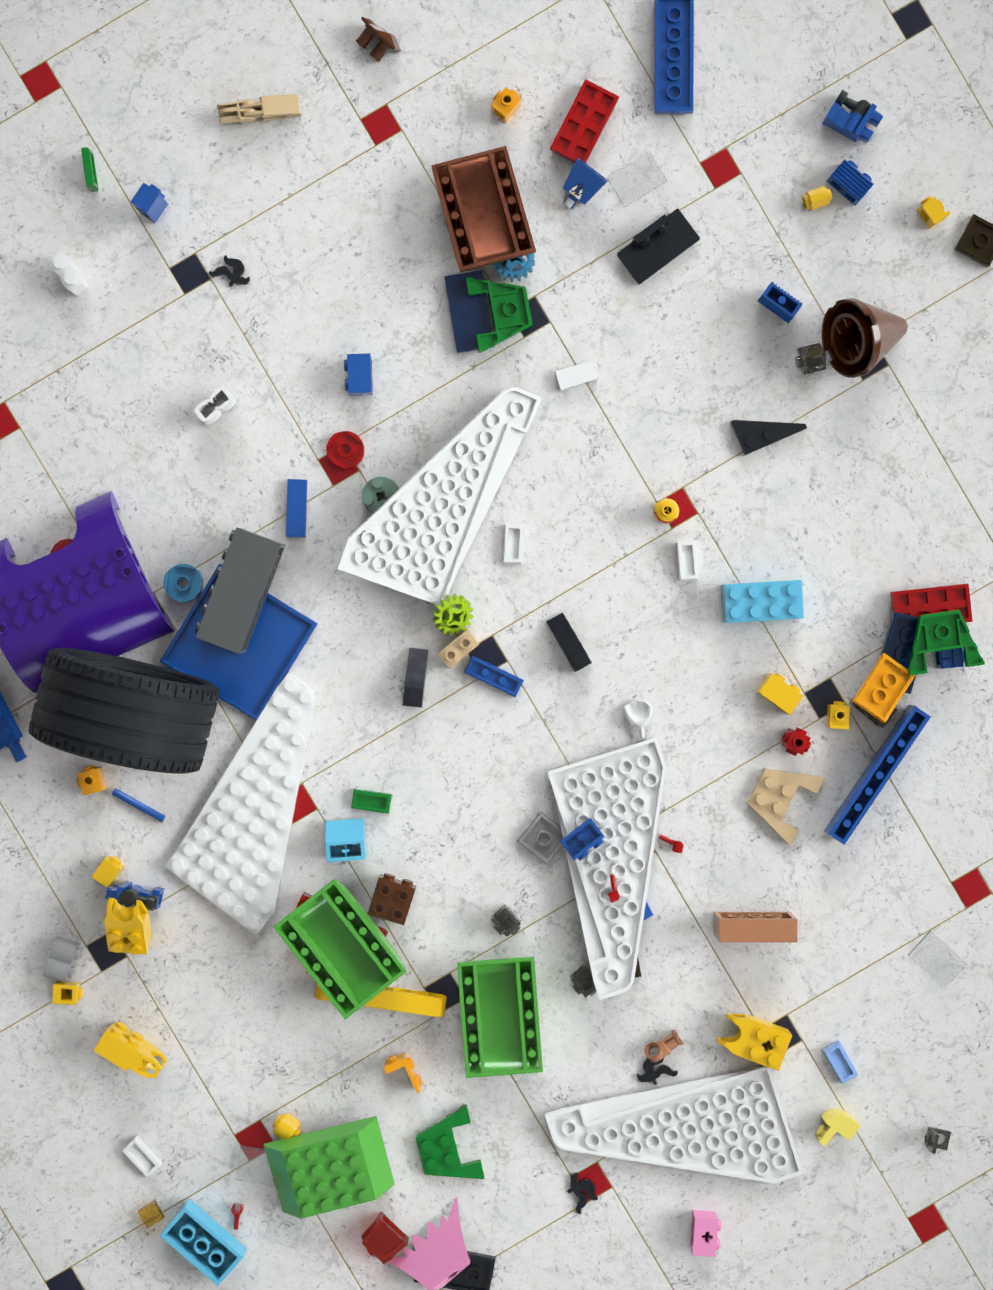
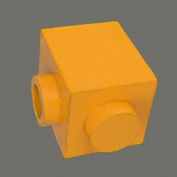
(505, 104)
(91, 780)

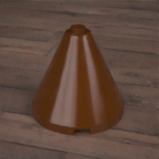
(859, 335)

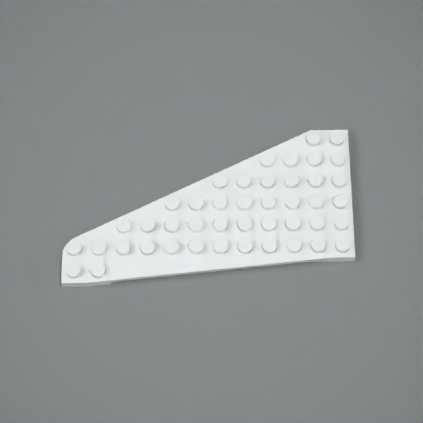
(432, 520)
(624, 801)
(245, 827)
(704, 1125)

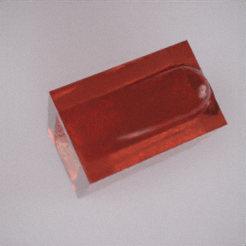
(384, 1238)

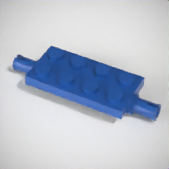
(10, 732)

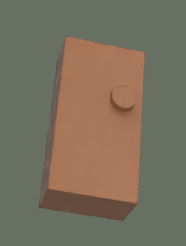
(755, 927)

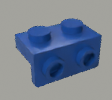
(582, 839)

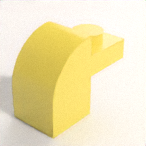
(836, 1121)

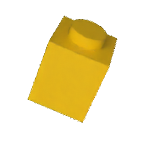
(108, 870)

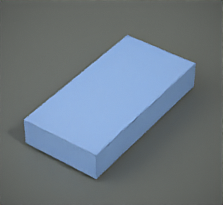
(840, 1062)

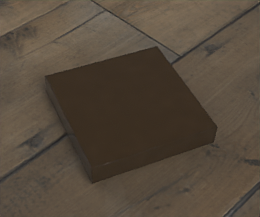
(977, 241)

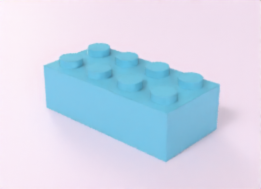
(762, 601)
(203, 1242)

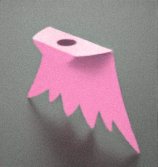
(438, 1256)

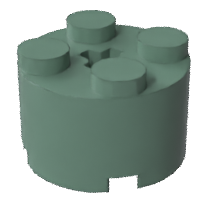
(373, 488)

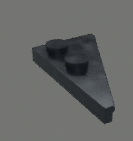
(759, 434)

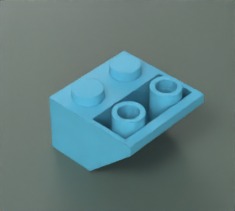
(345, 840)

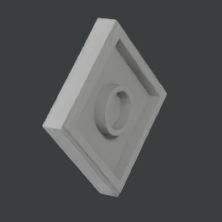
(542, 837)

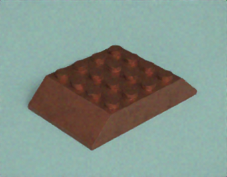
(483, 209)

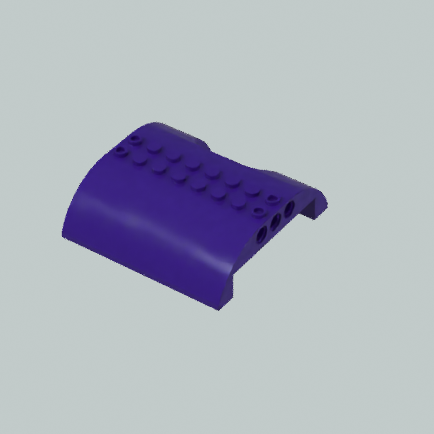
(78, 596)

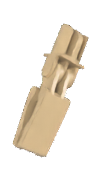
(272, 108)

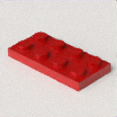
(584, 122)
(933, 600)

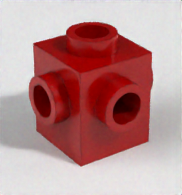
(789, 738)

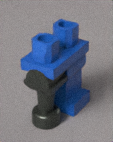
(853, 123)
(127, 894)

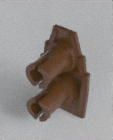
(386, 41)

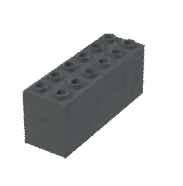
(239, 590)

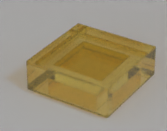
(151, 1214)

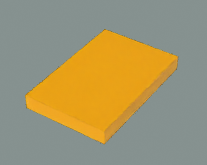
(883, 688)

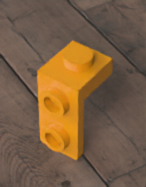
(395, 1062)

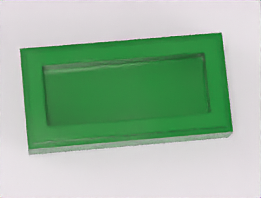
(89, 169)
(371, 801)

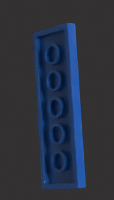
(673, 56)

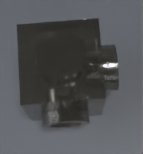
(811, 358)
(506, 921)
(583, 981)

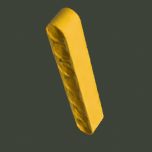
(403, 1001)

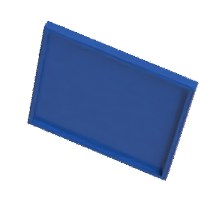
(249, 677)

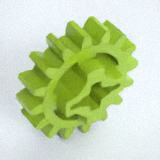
(444, 618)

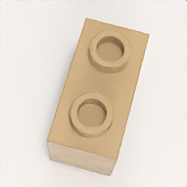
(458, 649)

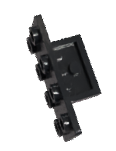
(657, 246)

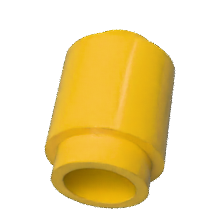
(817, 198)

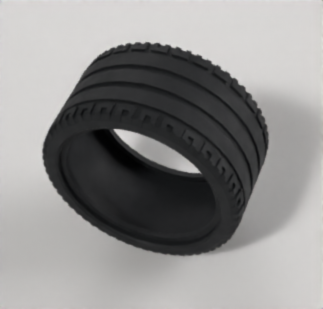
(123, 711)

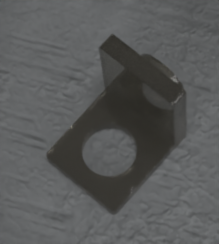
(931, 1139)

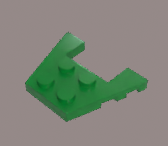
(508, 309)
(942, 632)
(440, 1152)

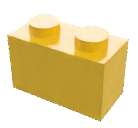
(780, 693)

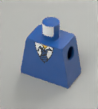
(582, 183)

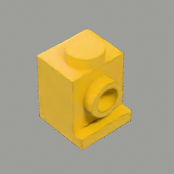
(932, 211)
(832, 720)
(61, 994)

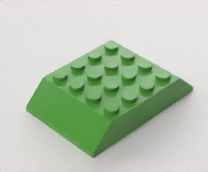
(341, 948)
(500, 1017)
(330, 1168)

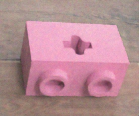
(701, 1223)

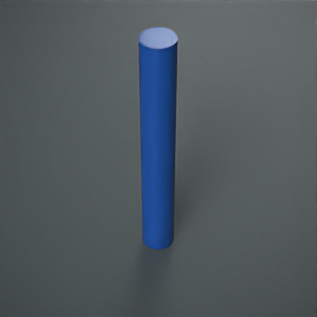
(138, 805)

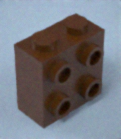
(392, 898)

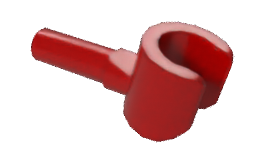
(677, 845)
(614, 895)
(236, 1215)

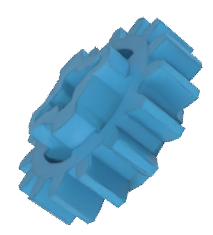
(516, 268)

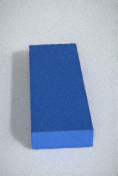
(296, 508)
(493, 676)

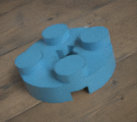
(192, 576)

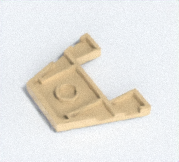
(773, 795)

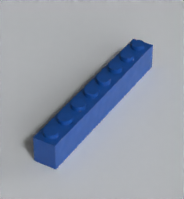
(877, 774)

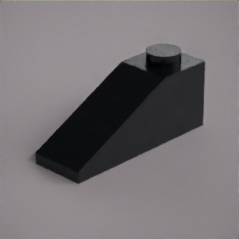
(569, 642)
(415, 677)

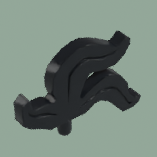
(238, 271)
(648, 1067)
(583, 1184)

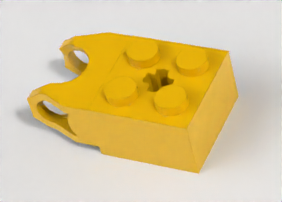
(127, 928)
(750, 1037)
(129, 1050)

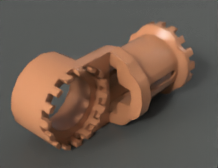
(664, 1046)

